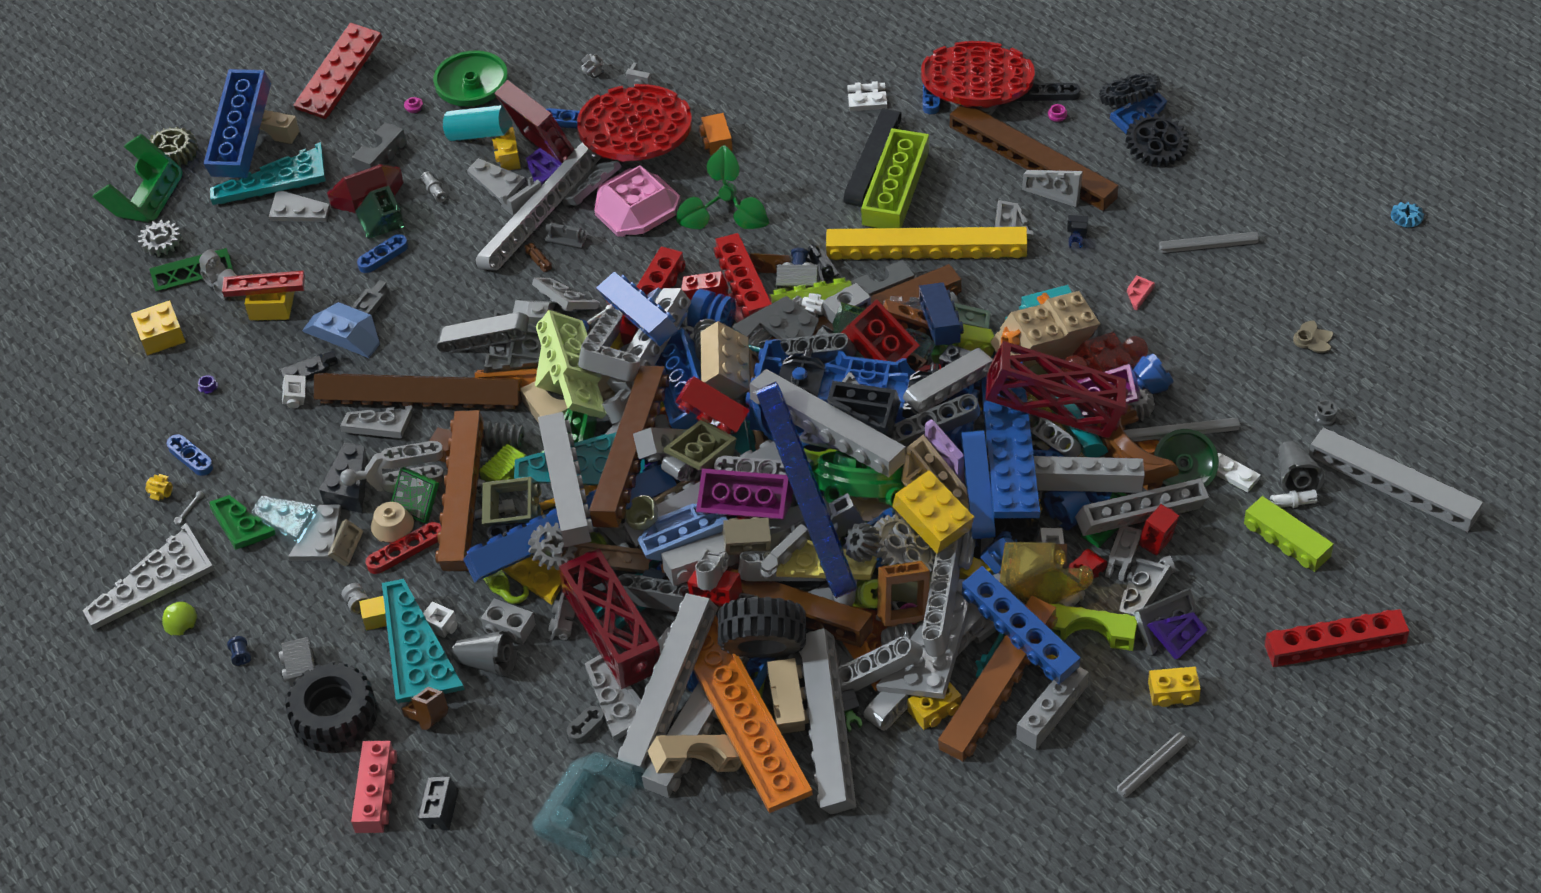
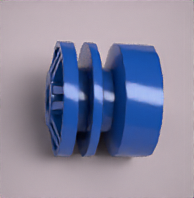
(709, 306)

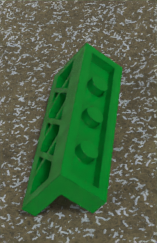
(183, 264)

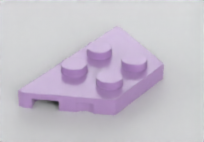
(945, 448)

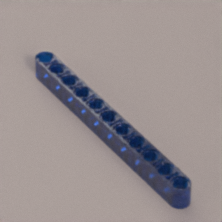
(806, 490)

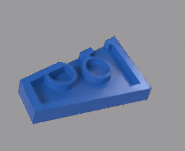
(1127, 113)

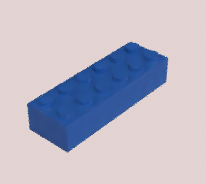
(237, 123)
(681, 365)

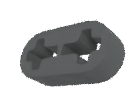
(584, 724)

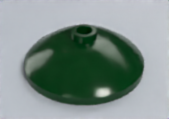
(1194, 449)

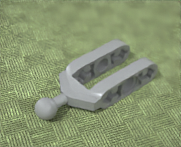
(390, 459)

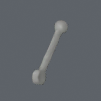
(178, 520)

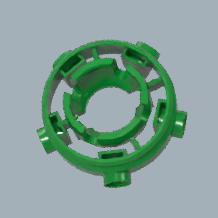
(846, 475)

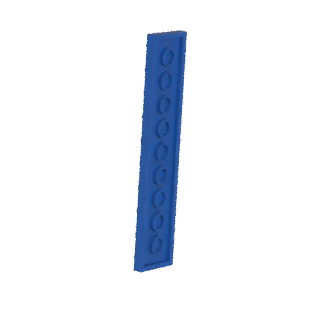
(1010, 458)

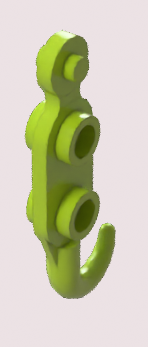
(499, 584)

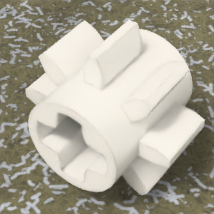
(813, 304)

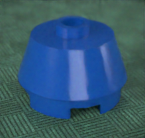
(1152, 375)

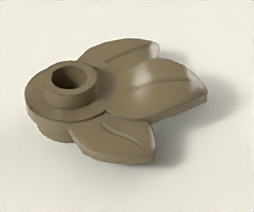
(1315, 338)

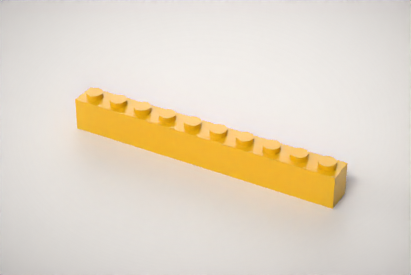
(926, 243)

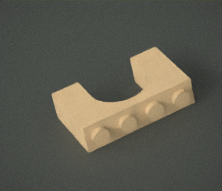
(542, 404)

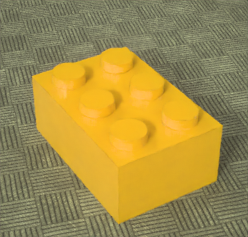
(933, 511)

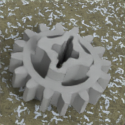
(159, 238)
(551, 547)

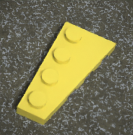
(806, 564)

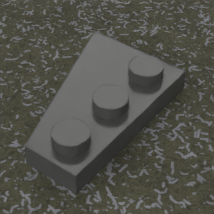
(590, 181)

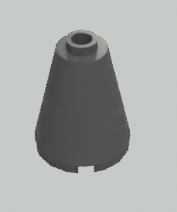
(1298, 469)
(487, 652)

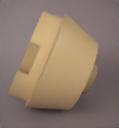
(391, 522)

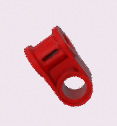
(1091, 560)

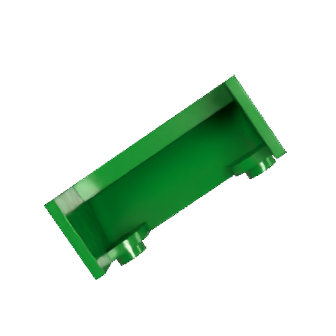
(159, 178)

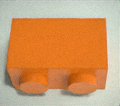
(716, 133)

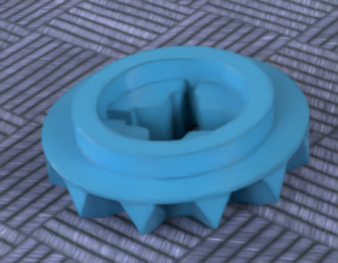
(1399, 216)

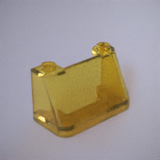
(1038, 572)

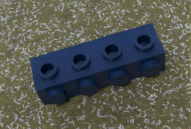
(940, 314)

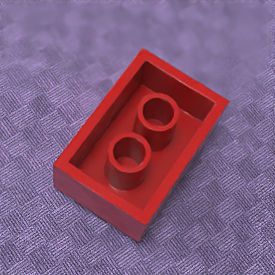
(880, 335)
(711, 406)

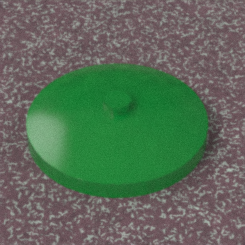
(470, 78)

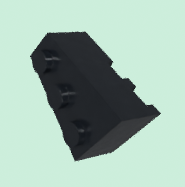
(868, 404)
(334, 491)

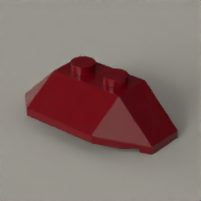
(353, 189)

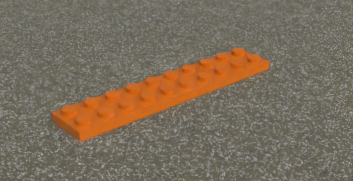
(749, 725)

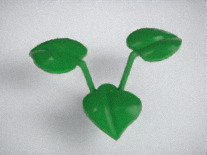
(723, 166)

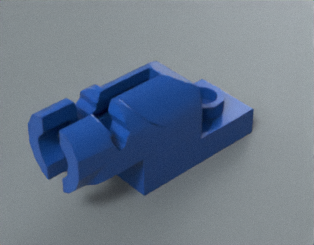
(993, 554)

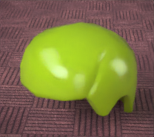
(178, 618)

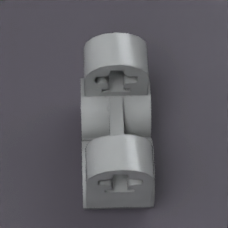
(214, 271)

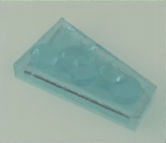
(288, 516)

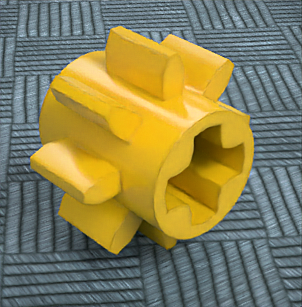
(159, 487)

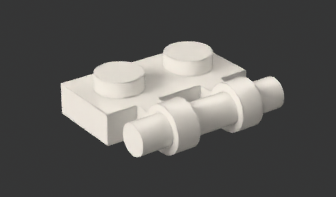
(867, 101)

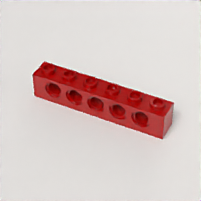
(660, 273)
(741, 274)
(1350, 634)

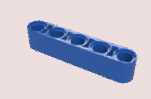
(978, 484)

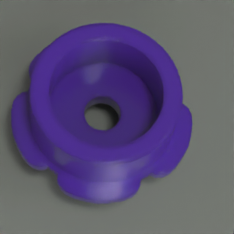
(207, 384)

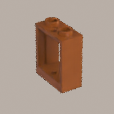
(902, 574)

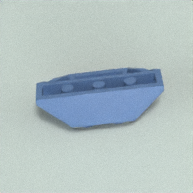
(345, 328)
(679, 529)

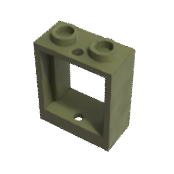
(490, 500)

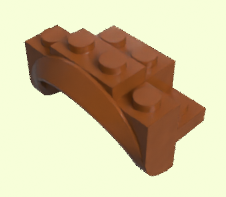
(1121, 446)

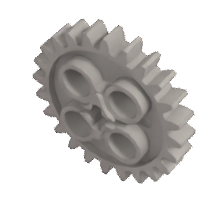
(902, 543)

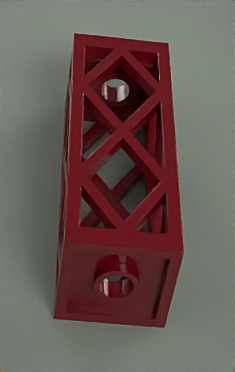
(1009, 373)
(577, 581)

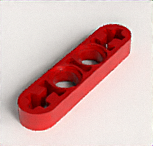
(403, 546)

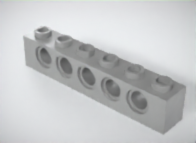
(672, 301)
(1139, 506)

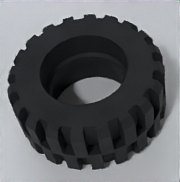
(762, 627)
(333, 730)

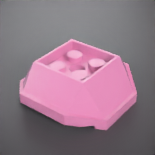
(635, 202)

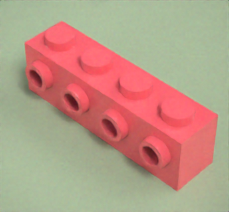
(373, 786)

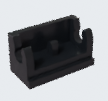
(438, 802)

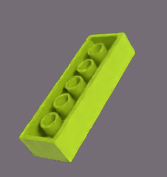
(895, 179)

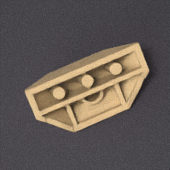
(921, 457)

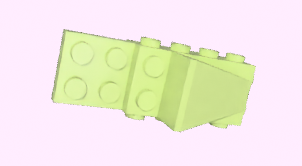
(559, 367)

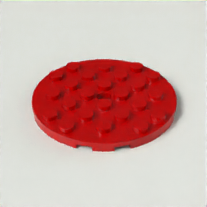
(954, 77)
(634, 122)

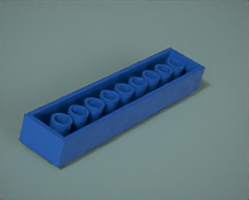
(514, 547)

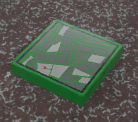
(415, 493)

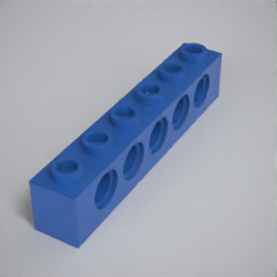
(1001, 598)

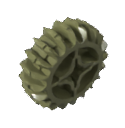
(176, 144)

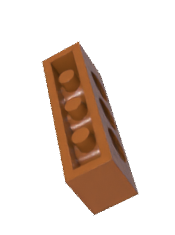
(908, 316)

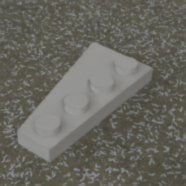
(617, 704)

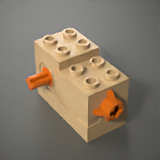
(1050, 328)

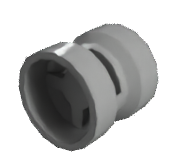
(352, 595)

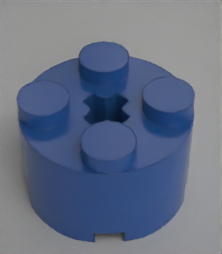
(1065, 506)

